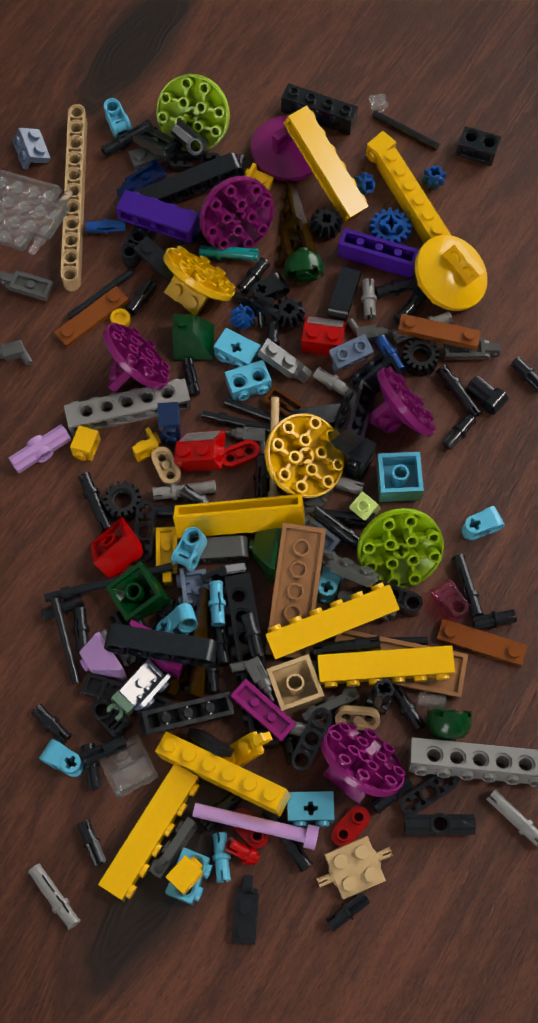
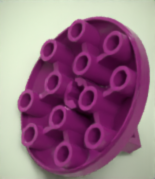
(277, 152)
(236, 213)
(134, 358)
(400, 406)
(360, 763)

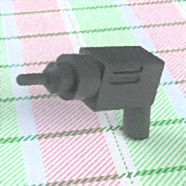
(370, 331)
(15, 350)
(251, 433)
(256, 673)

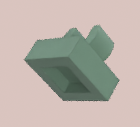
(121, 704)

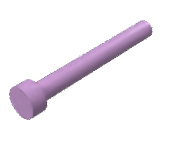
(307, 836)

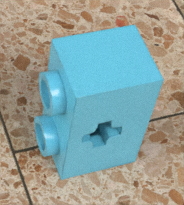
(236, 349)
(321, 801)

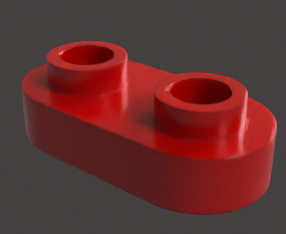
(238, 453)
(350, 826)
(247, 835)

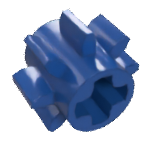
(434, 177)
(365, 183)
(242, 317)

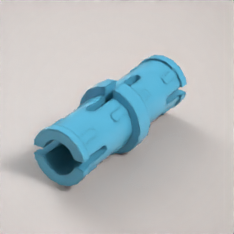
(217, 603)
(221, 857)

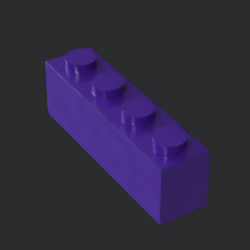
(157, 216)
(377, 253)

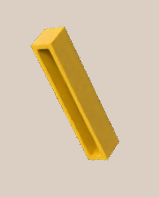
(325, 163)
(410, 195)
(240, 515)
(332, 621)
(386, 664)
(223, 773)
(149, 832)

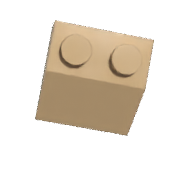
(295, 684)

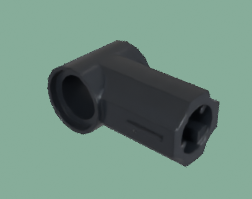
(188, 136)
(490, 398)
(381, 696)

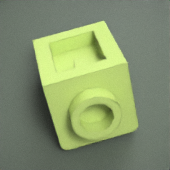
(364, 506)

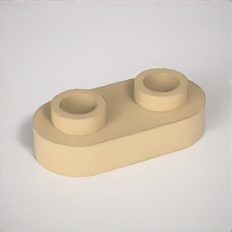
(166, 467)
(357, 716)

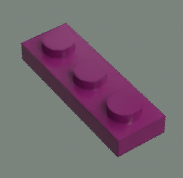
(263, 710)

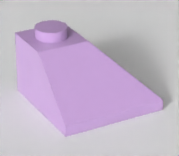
(101, 661)

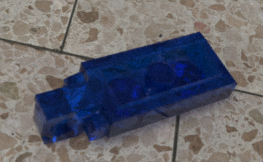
(143, 177)

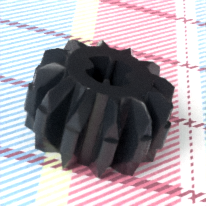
(326, 223)
(296, 312)

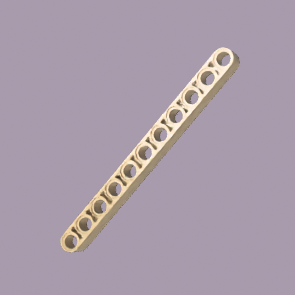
(75, 182)

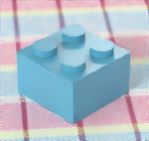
(399, 476)

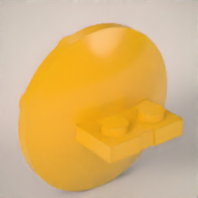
(450, 273)
(195, 280)
(303, 457)

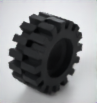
(416, 366)
(114, 492)

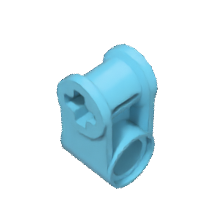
(116, 117)
(485, 522)
(189, 550)
(329, 581)
(179, 621)
(59, 757)

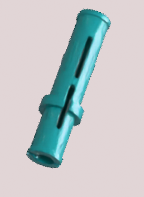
(230, 253)

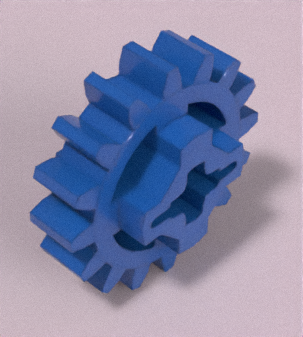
(384, 222)

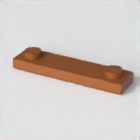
(91, 317)
(439, 332)
(481, 642)

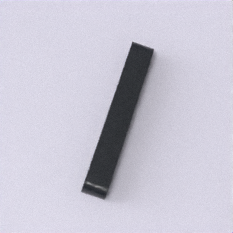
(193, 180)

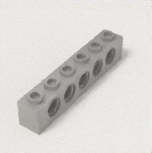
(122, 415)
(466, 753)

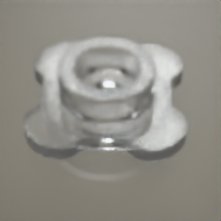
(378, 102)

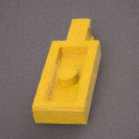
(165, 545)
(248, 748)

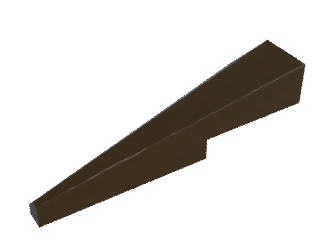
(292, 226)
(192, 679)

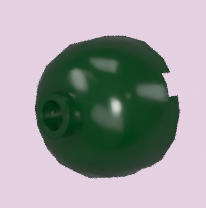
(303, 266)
(449, 723)

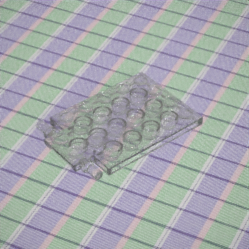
(29, 211)

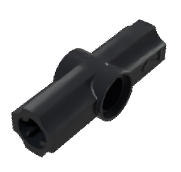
(424, 824)

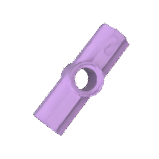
(39, 448)

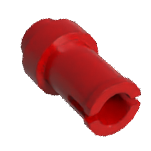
(247, 854)

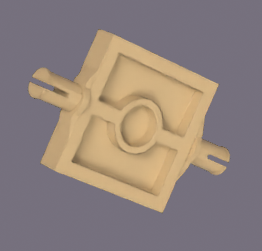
(354, 867)

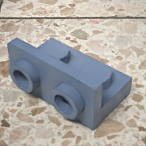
(350, 353)

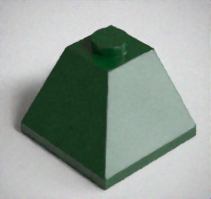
(192, 338)
(265, 551)
(137, 593)

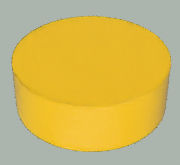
(120, 316)

